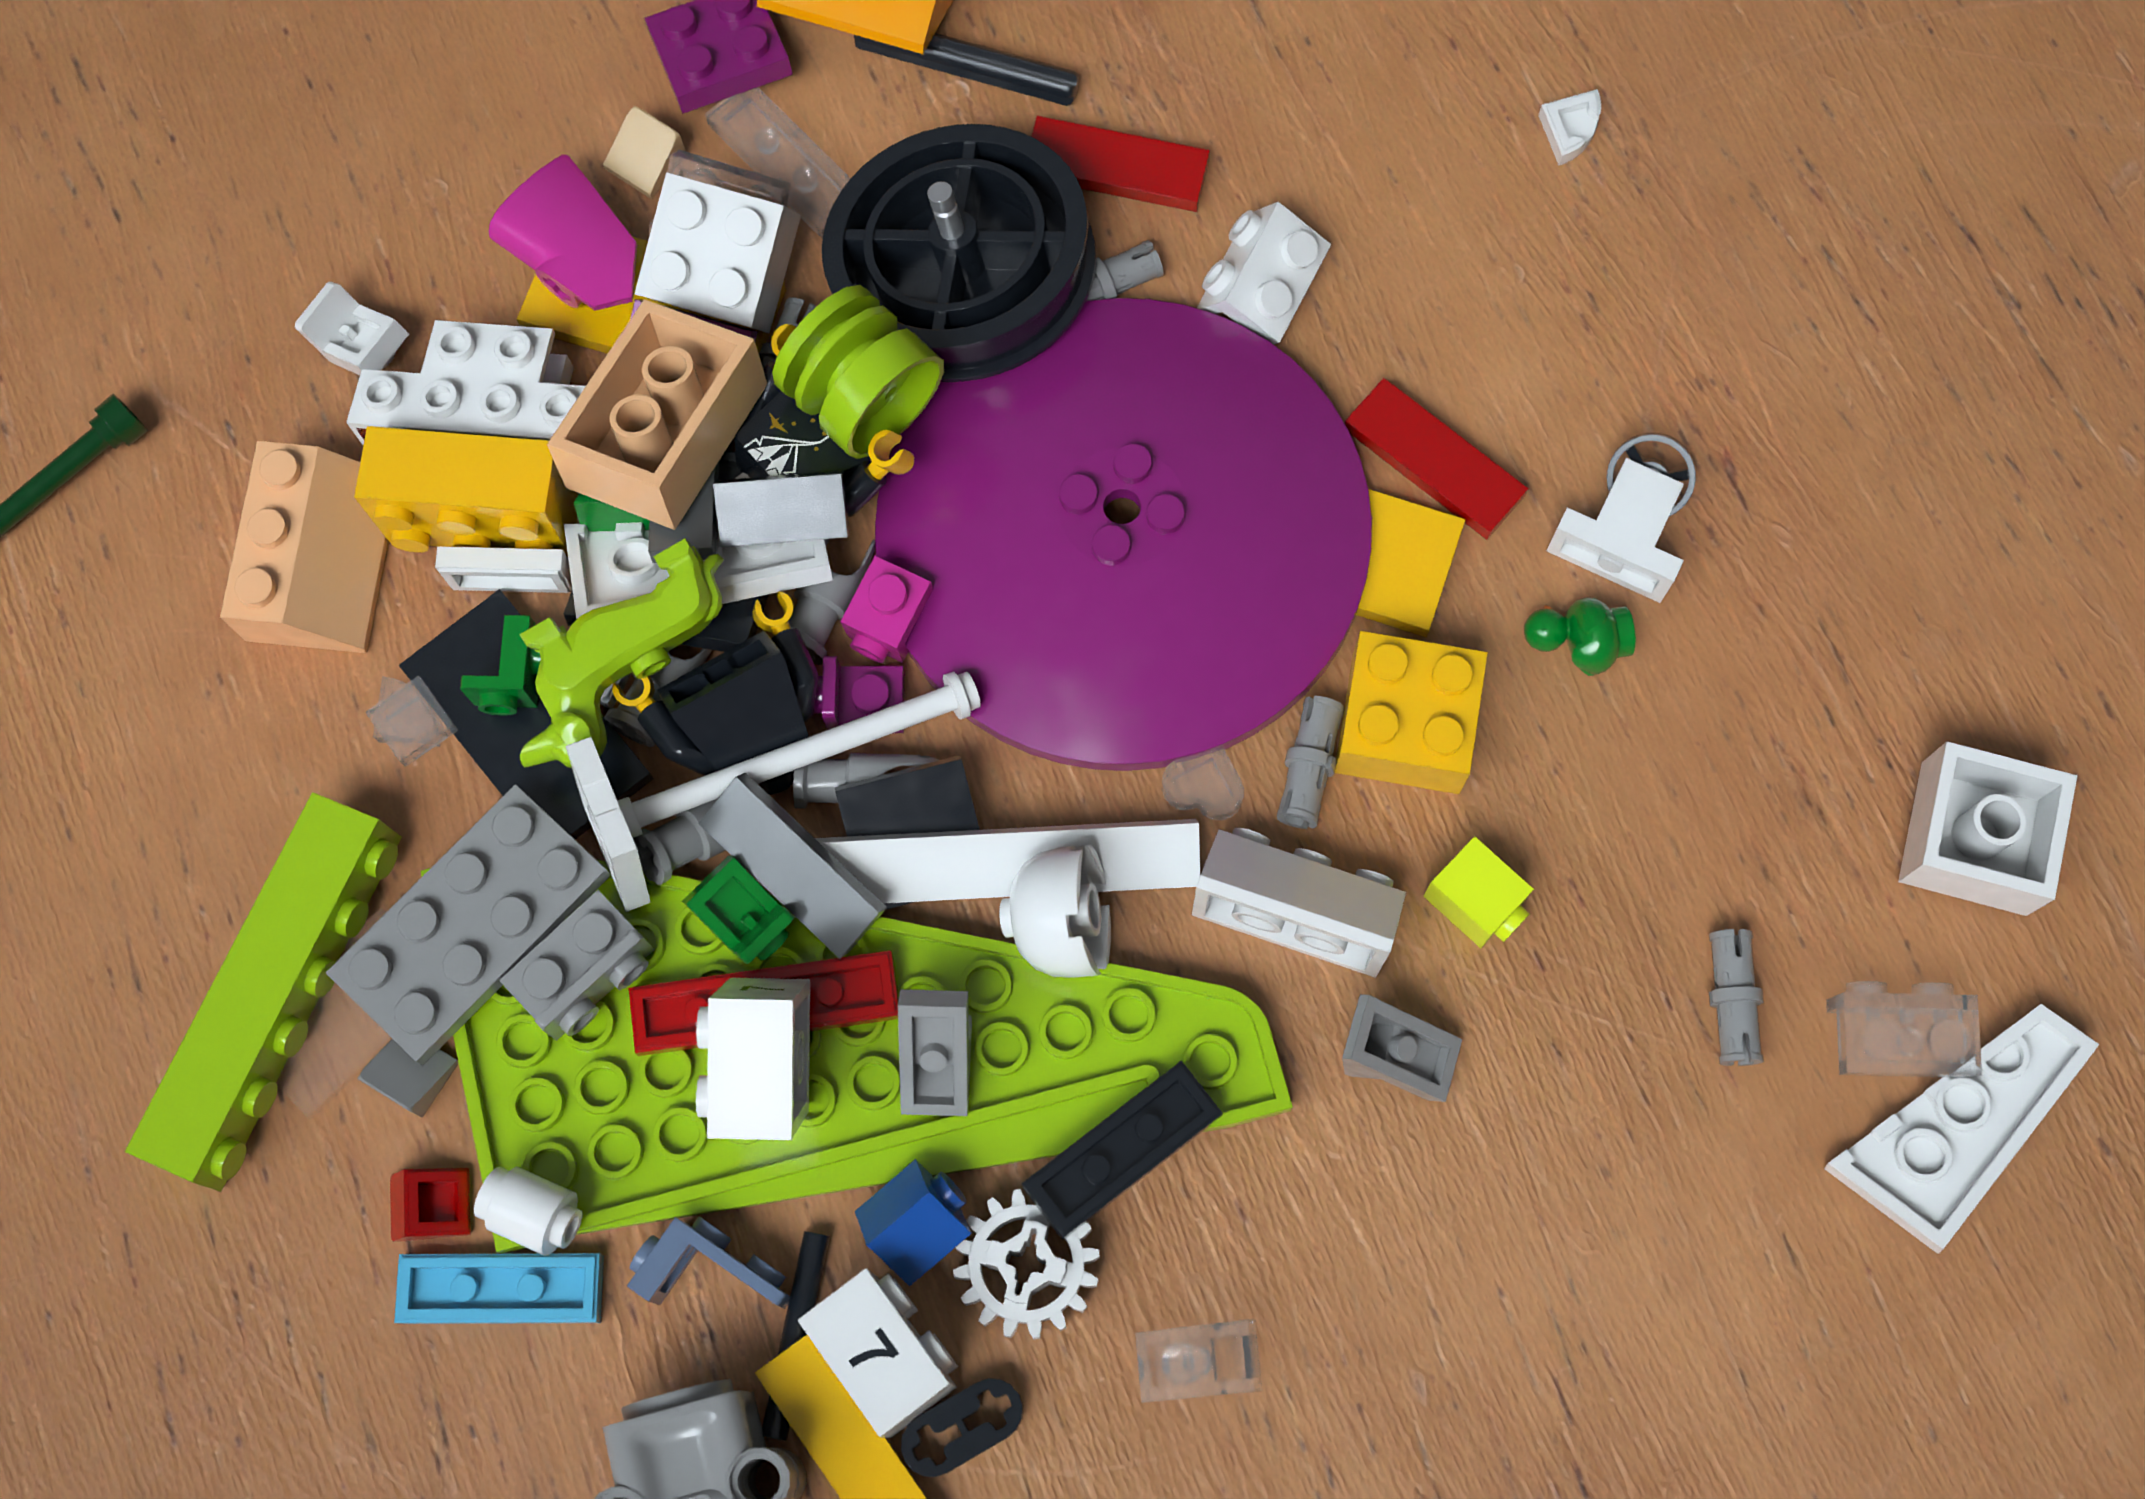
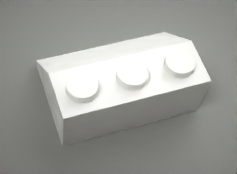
(1299, 901)

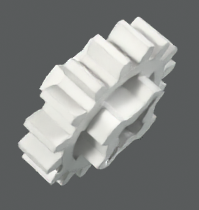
(996, 1257)

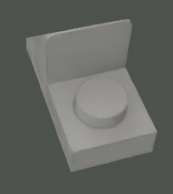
(1400, 1050)
(934, 1052)

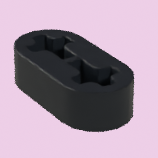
(952, 1413)

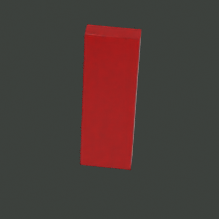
(1127, 163)
(1435, 458)

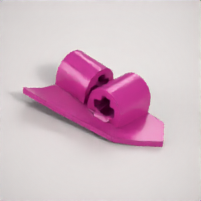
(568, 237)

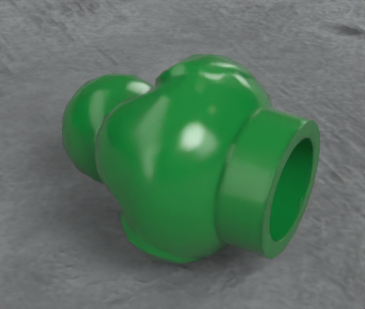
(1592, 631)

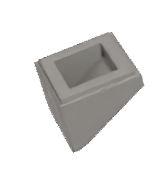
(405, 1080)

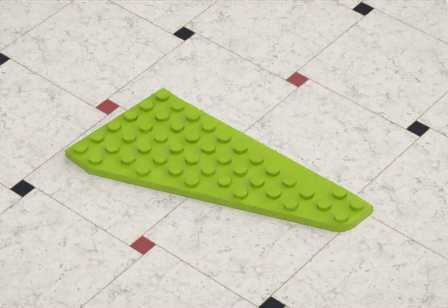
(1042, 1074)

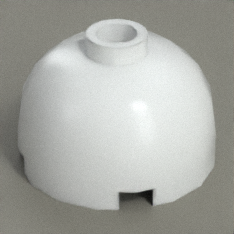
(1059, 913)

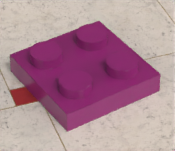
(717, 50)

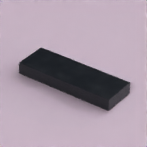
(1121, 1150)

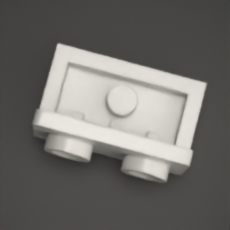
(1264, 271)

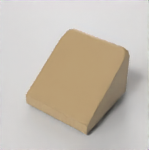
(642, 151)

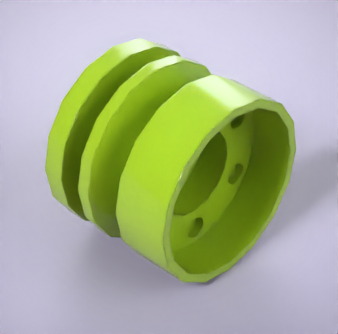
(857, 369)

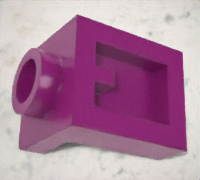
(856, 691)

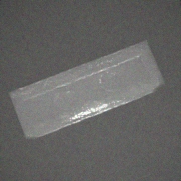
(781, 151)

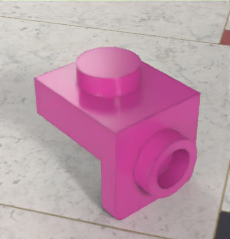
(885, 610)

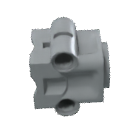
(695, 1447)

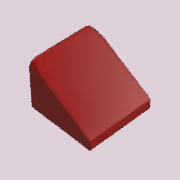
(430, 1203)

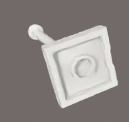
(620, 821)

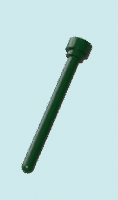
(111, 427)

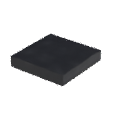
(909, 801)

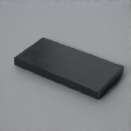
(496, 741)

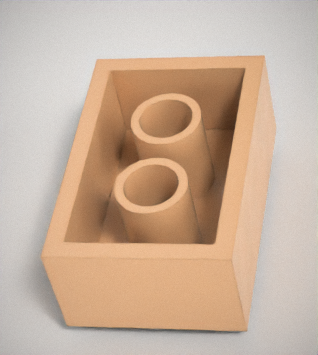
(658, 414)

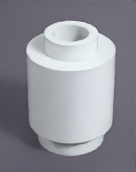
(528, 1210)

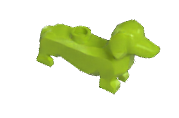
(614, 643)

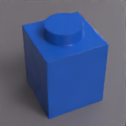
(914, 1221)

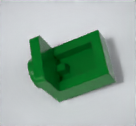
(516, 677)
(740, 912)

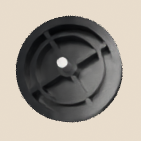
(968, 243)

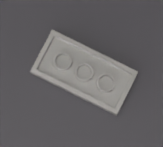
(467, 924)

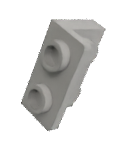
(578, 967)

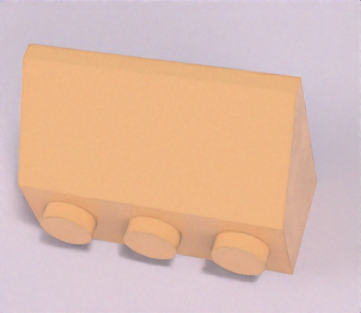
(304, 553)

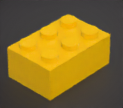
(463, 490)

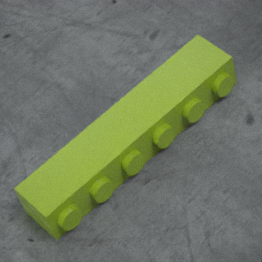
(265, 994)

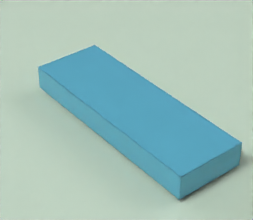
(499, 1288)

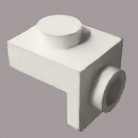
(350, 332)

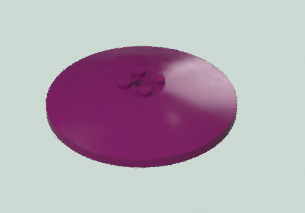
(1148, 631)

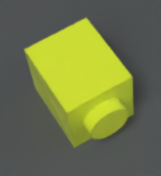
(1480, 894)

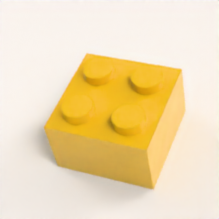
(1411, 712)

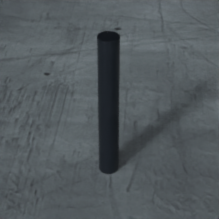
(802, 1300)

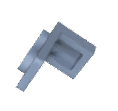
(664, 1260)

